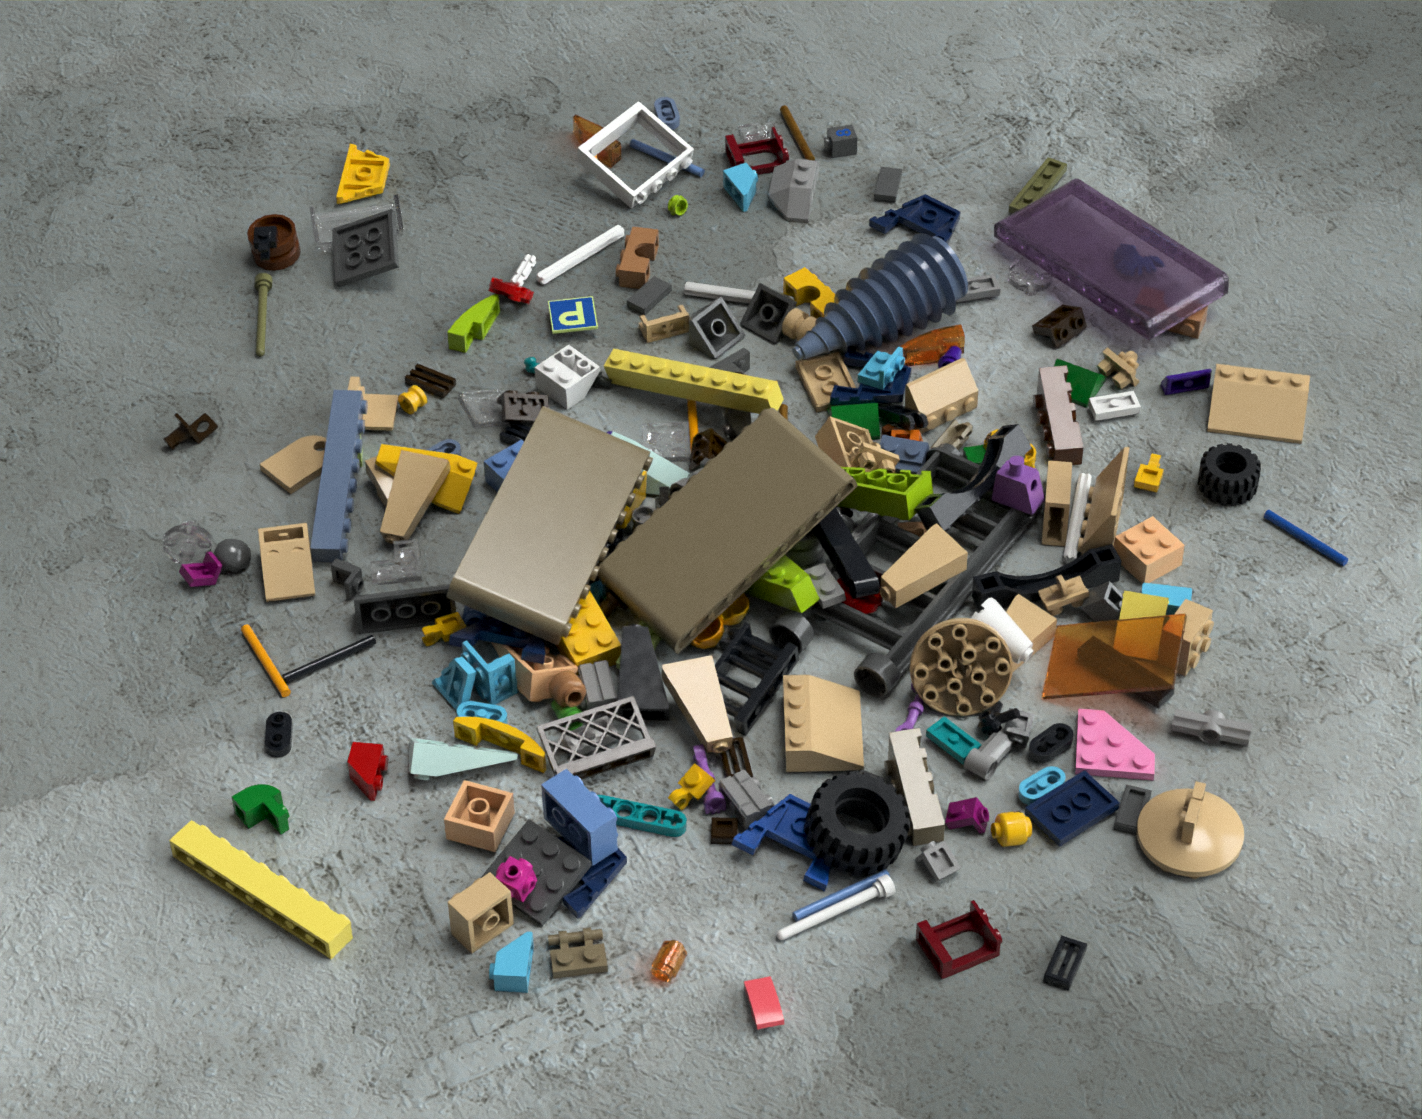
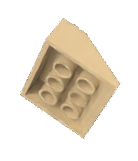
(1258, 403)
(1106, 505)
(821, 725)

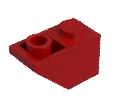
(366, 766)

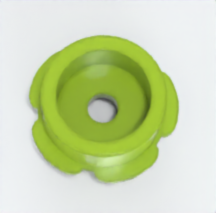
(677, 205)

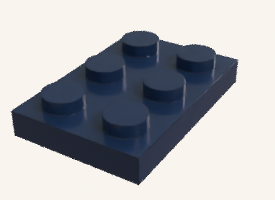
(1072, 808)

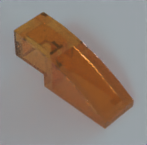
(585, 130)
(932, 345)

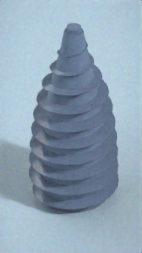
(890, 297)

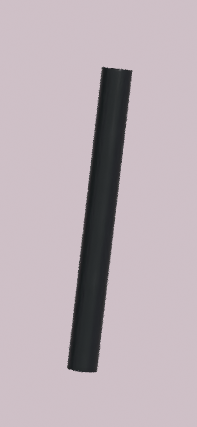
(329, 659)

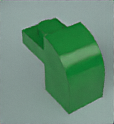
(261, 803)

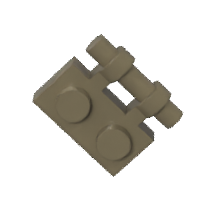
(577, 960)

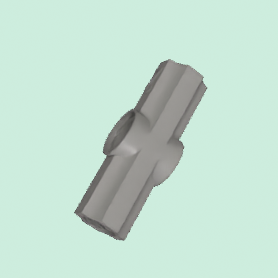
(1211, 727)

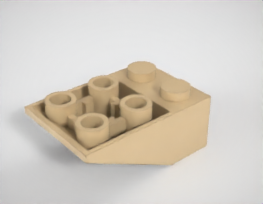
(286, 562)

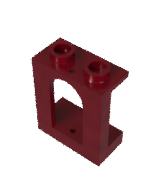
(773, 145)
(976, 921)

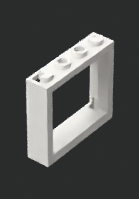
(634, 115)

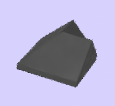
(767, 312)
(714, 329)

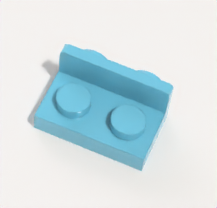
(881, 368)

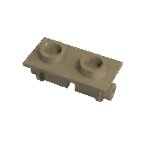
(955, 434)

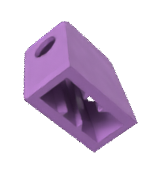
(1018, 486)

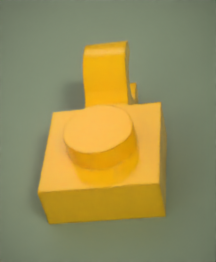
(1149, 475)
(443, 628)
(693, 783)

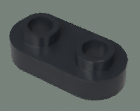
(279, 729)
(1046, 746)

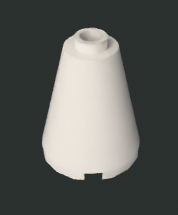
(1017, 641)

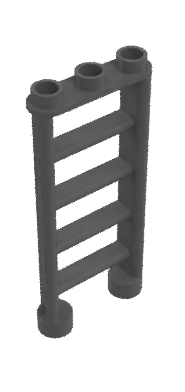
(880, 673)

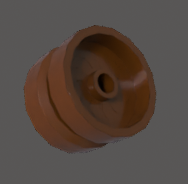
(287, 244)

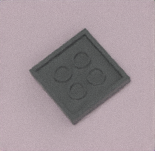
(365, 248)
(555, 867)

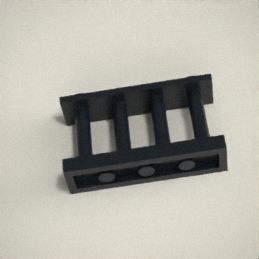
(770, 678)

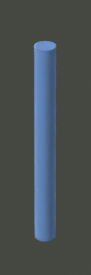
(663, 156)
(837, 896)

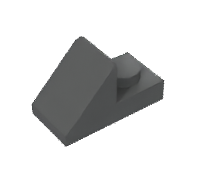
(737, 362)

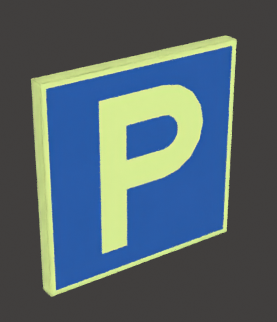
(572, 315)

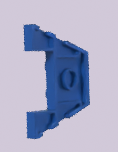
(786, 825)

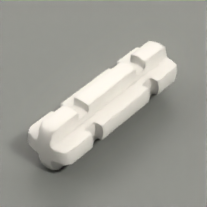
(523, 270)

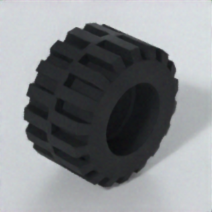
(1229, 474)

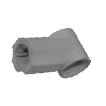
(986, 758)

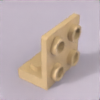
(381, 407)

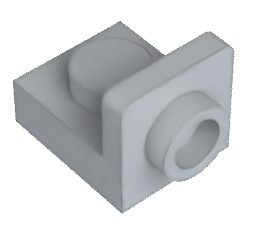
(938, 860)

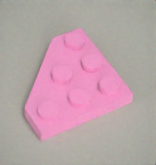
(1109, 749)

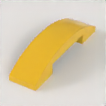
(501, 734)

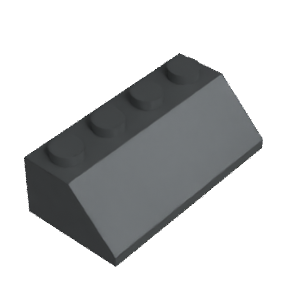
(402, 608)

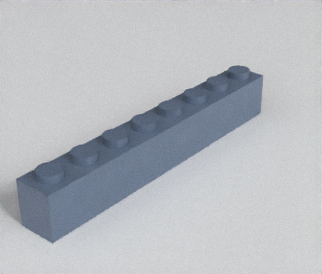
(338, 475)

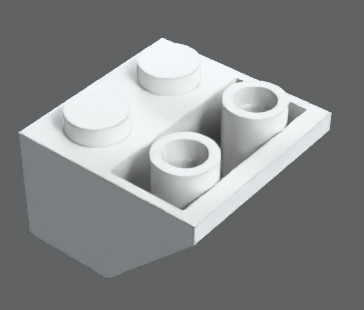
(566, 376)

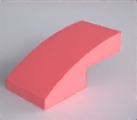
(764, 1002)

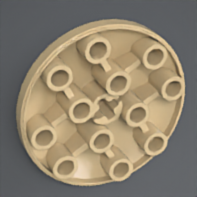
(961, 667)
(1190, 832)

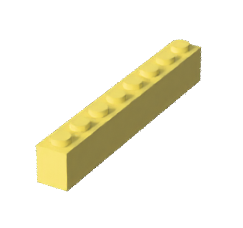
(692, 382)
(261, 889)

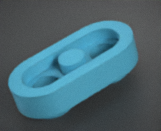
(482, 710)
(1040, 785)

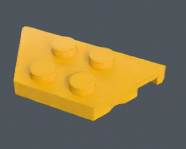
(362, 175)

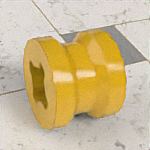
(412, 399)

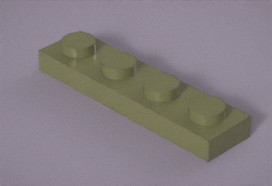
(1039, 184)

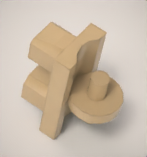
(1123, 364)
(873, 458)
(1063, 593)

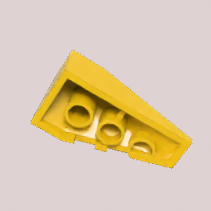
(456, 484)

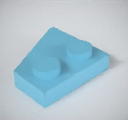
(456, 682)

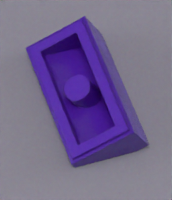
(1186, 381)

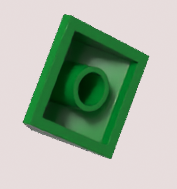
(1083, 382)
(859, 414)

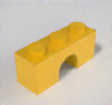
(808, 289)

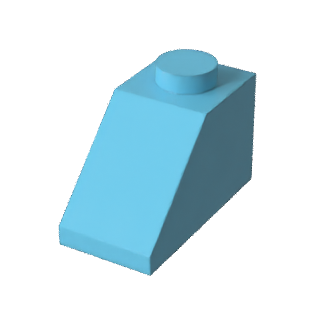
(740, 184)
(513, 965)

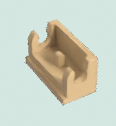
(665, 326)

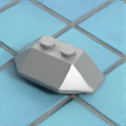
(794, 188)

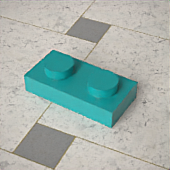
(952, 739)

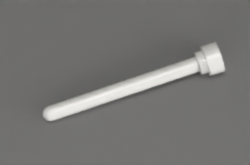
(882, 887)

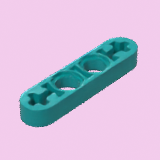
(640, 810)

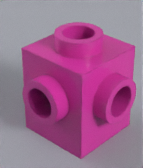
(517, 877)

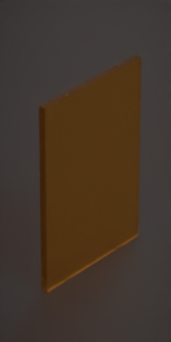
(1115, 656)

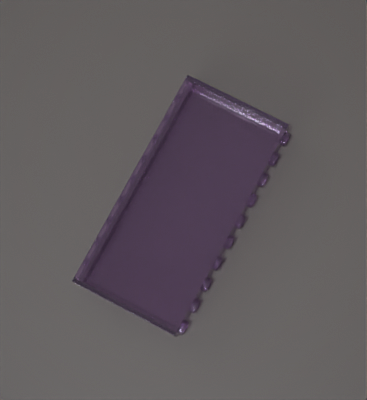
(1113, 258)

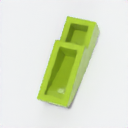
(473, 323)

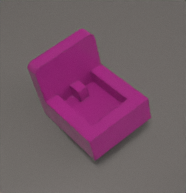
(202, 573)
(967, 813)

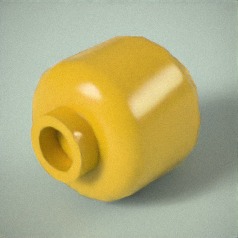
(1011, 828)

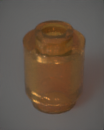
(668, 960)

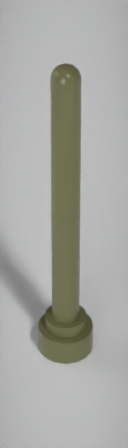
(263, 285)

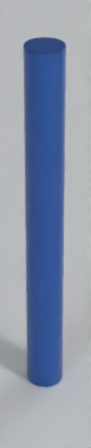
(1306, 538)

